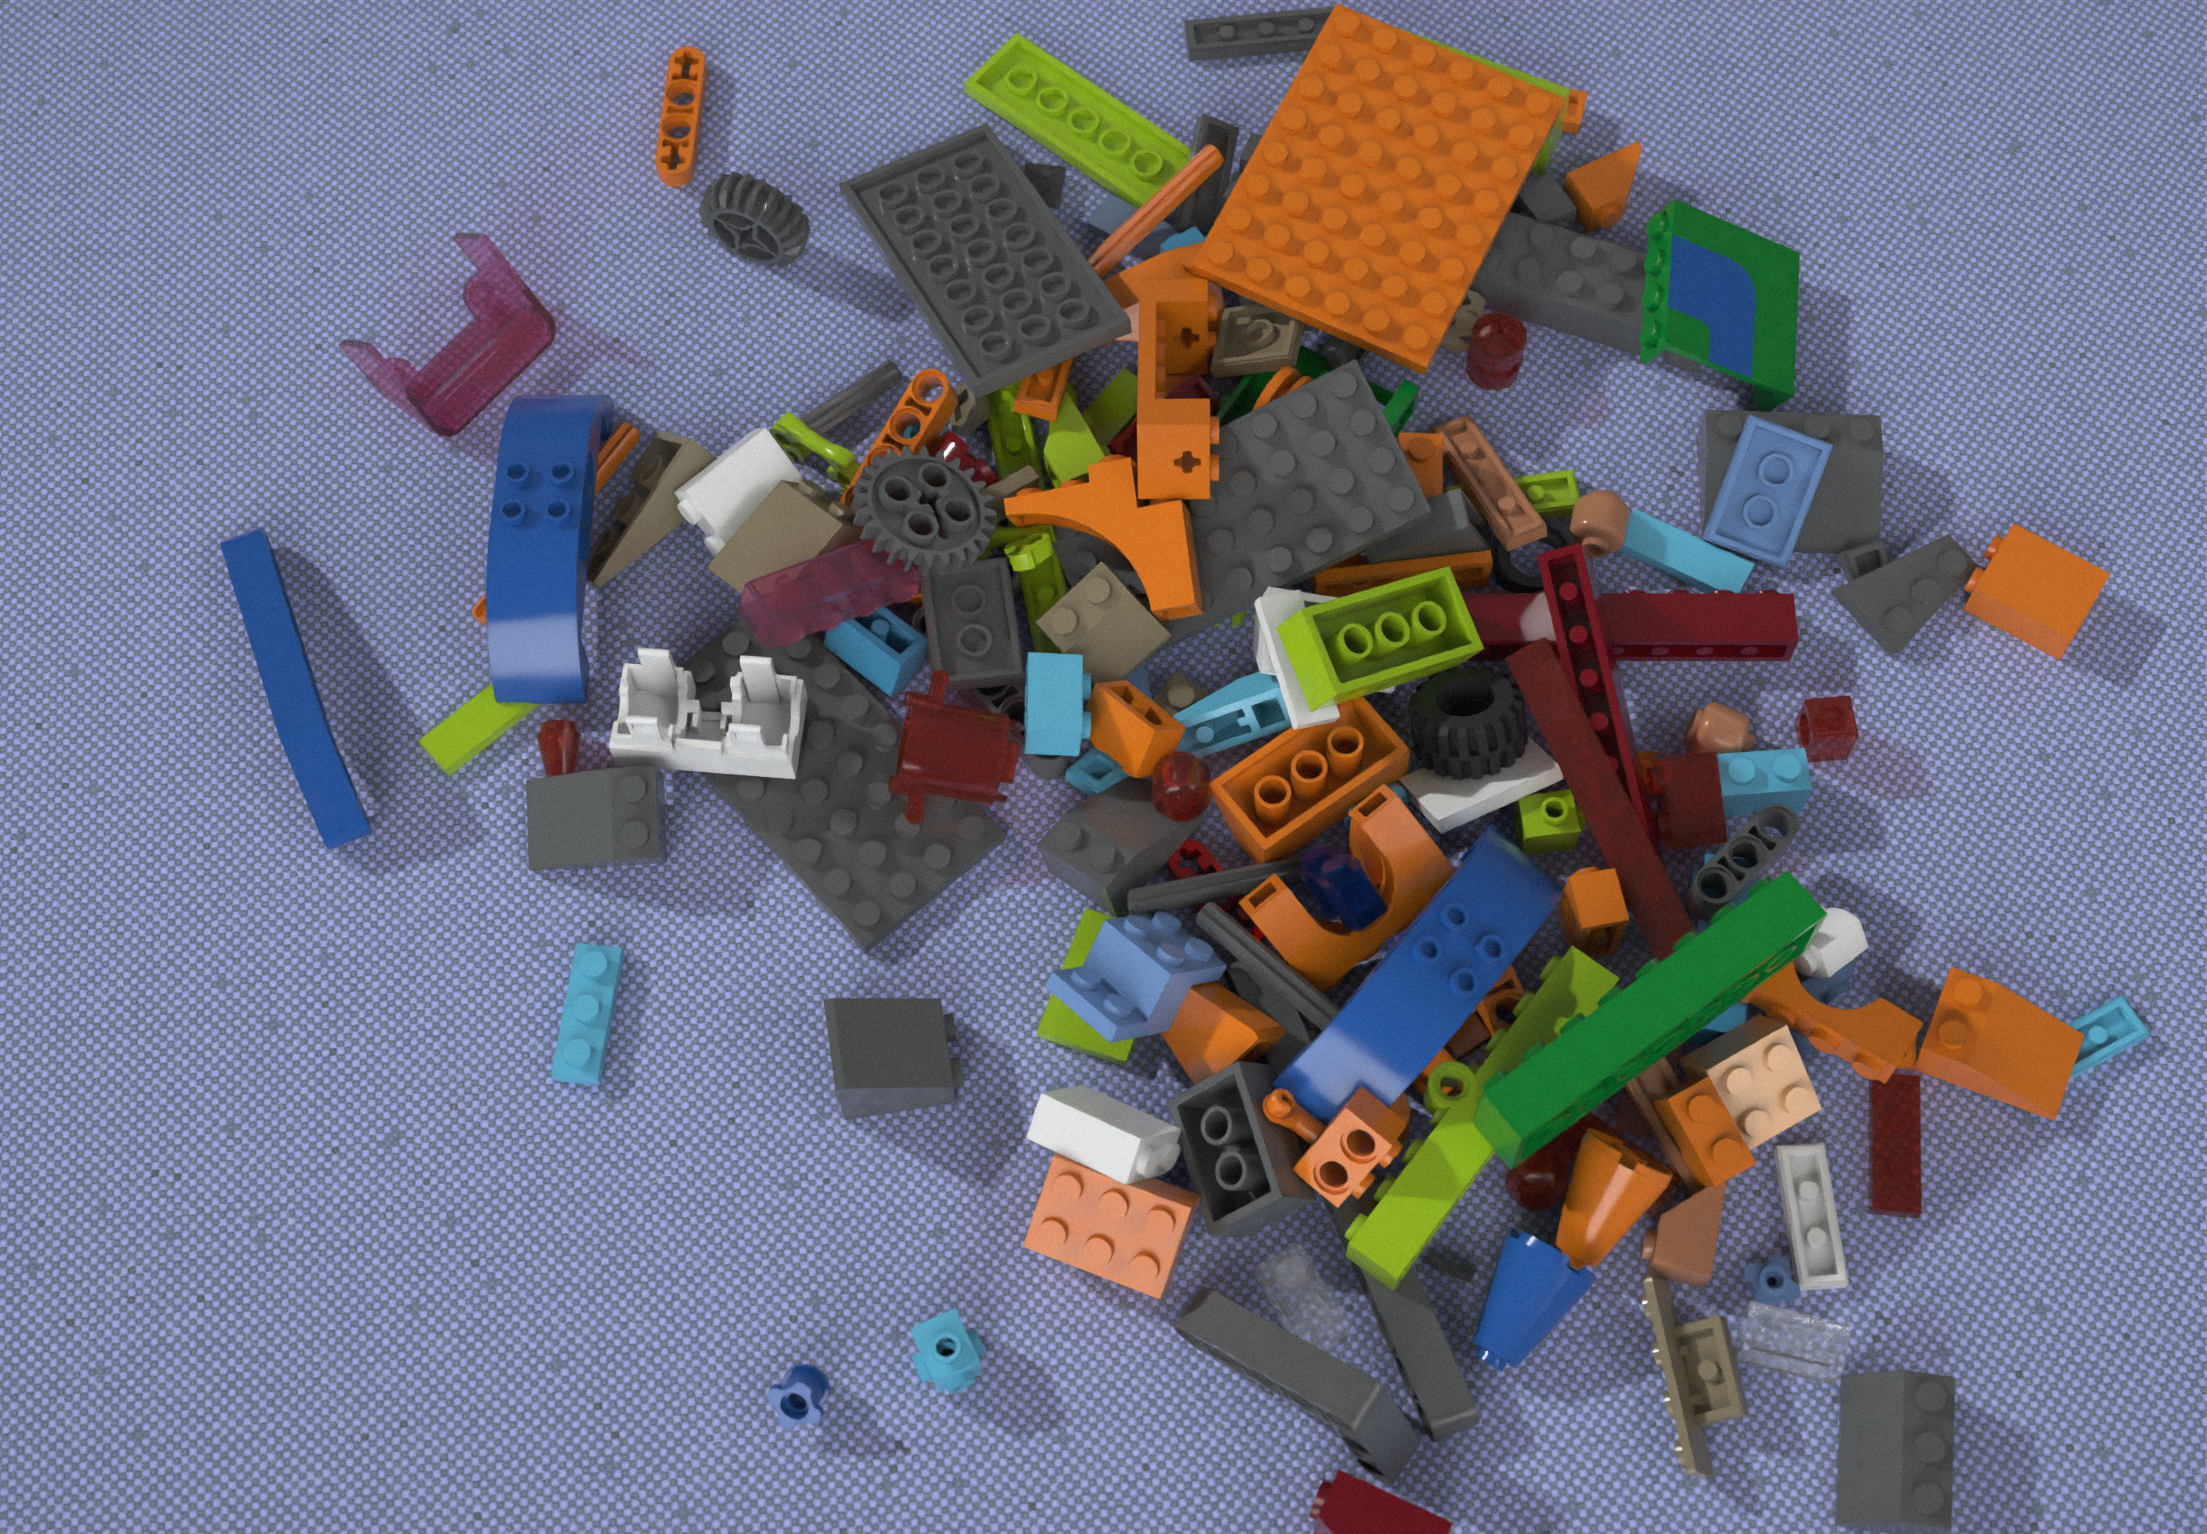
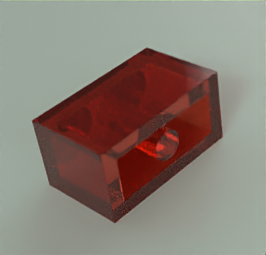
(1687, 798)

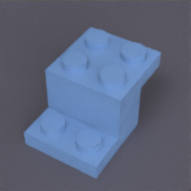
(1136, 976)

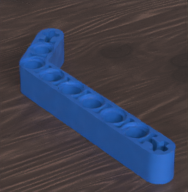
(293, 689)

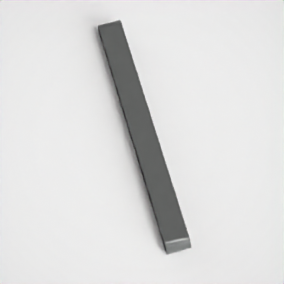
(1401, 1314)

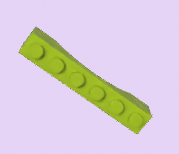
(1071, 443)

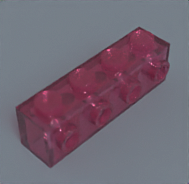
(824, 593)

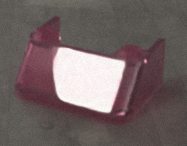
(481, 361)

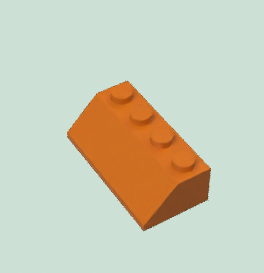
(1308, 780)

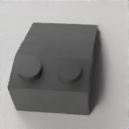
(597, 819)
(1113, 843)

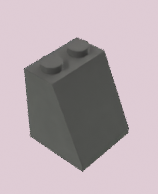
(891, 1054)

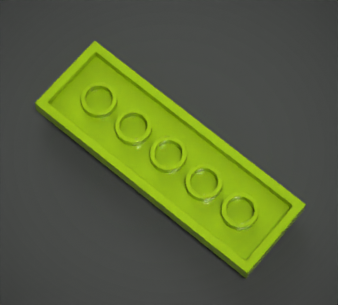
(1077, 120)

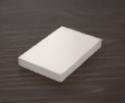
(1455, 802)

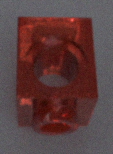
(1826, 728)

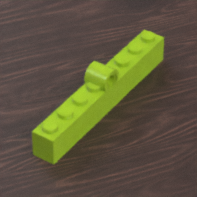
(1455, 1151)

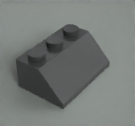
(1895, 1452)

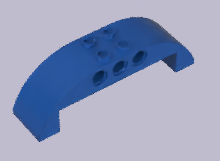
(543, 546)
(1426, 980)

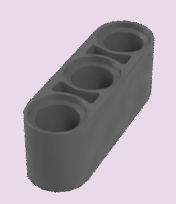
(1751, 844)

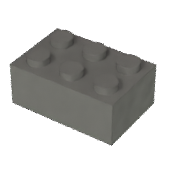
(1236, 1154)

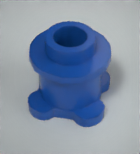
(800, 1396)

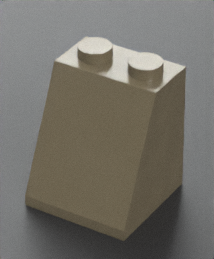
(783, 531)

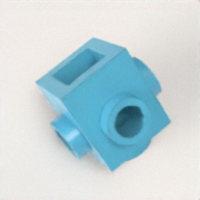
(944, 1336)

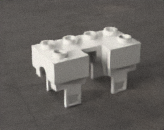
(668, 729)

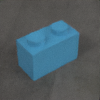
(879, 648)

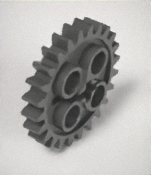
(923, 510)

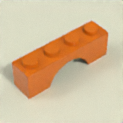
(1867, 1037)

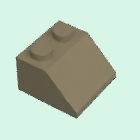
(1105, 626)

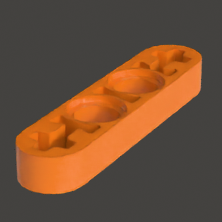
(685, 116)

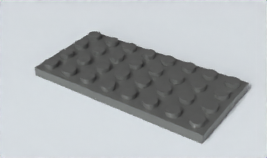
(984, 260)
(1293, 497)
(837, 818)

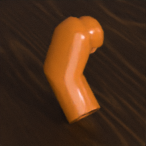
(1285, 1111)

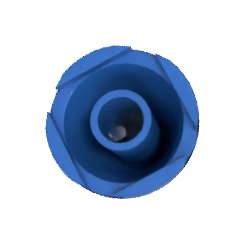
(1526, 1299)

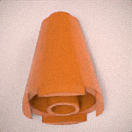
(1606, 1196)

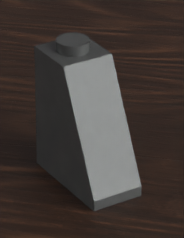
(1452, 530)

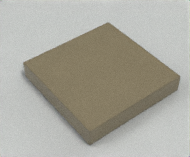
(1255, 341)

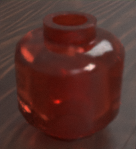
(1181, 786)
(1540, 1178)

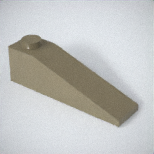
(650, 507)

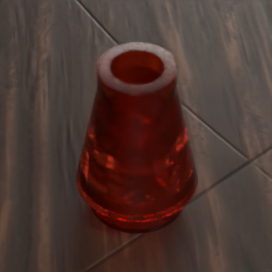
(559, 746)

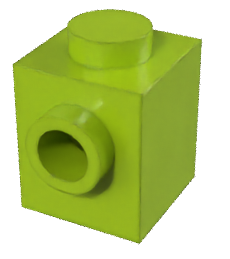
(1547, 822)

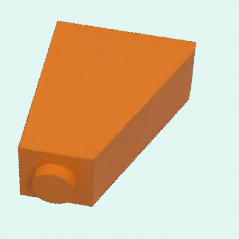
(1218, 1030)

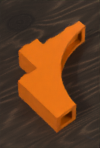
(1150, 537)

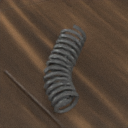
(1446, 1264)

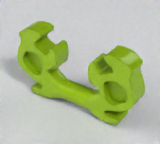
(799, 441)
(1024, 545)

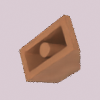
(1686, 1239)

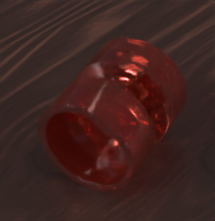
(1496, 350)

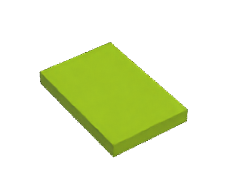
(1064, 1025)

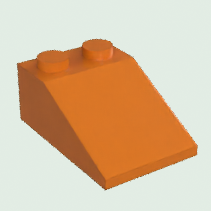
(1999, 1045)

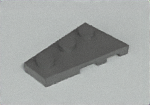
(1907, 592)

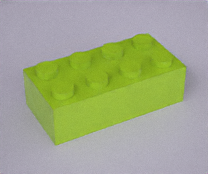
(1379, 638)

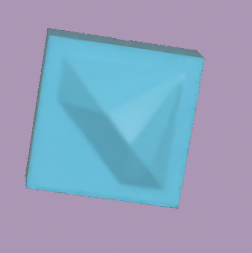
(1094, 772)

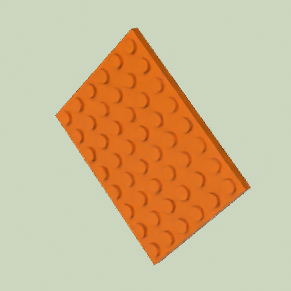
(1378, 188)

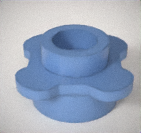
(1776, 1269)

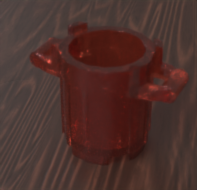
(951, 751)

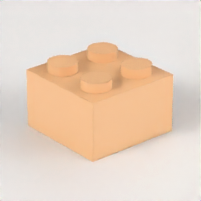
(1757, 1078)

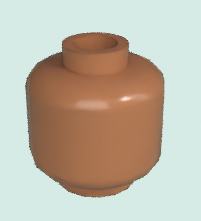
(1600, 522)
(1719, 729)

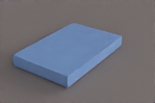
(1767, 492)

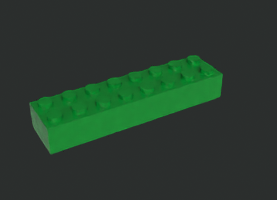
(1647, 1018)

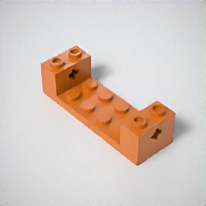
(1174, 432)

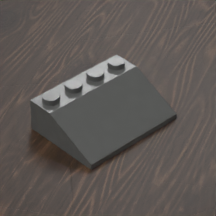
(1849, 492)

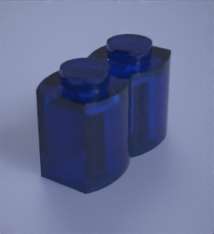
(1341, 886)

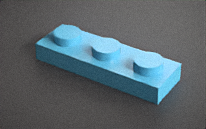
(588, 1014)

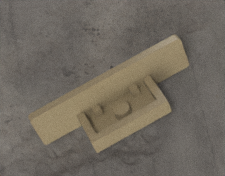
(1698, 1374)

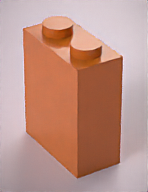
(2034, 590)

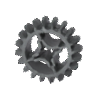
(754, 220)

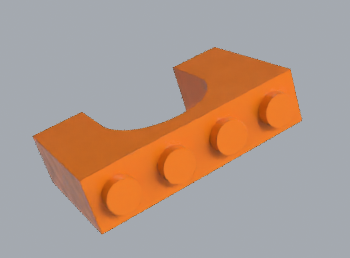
(1411, 877)

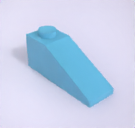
(1234, 715)

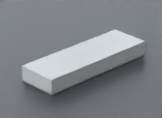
(1272, 612)
(1810, 1216)

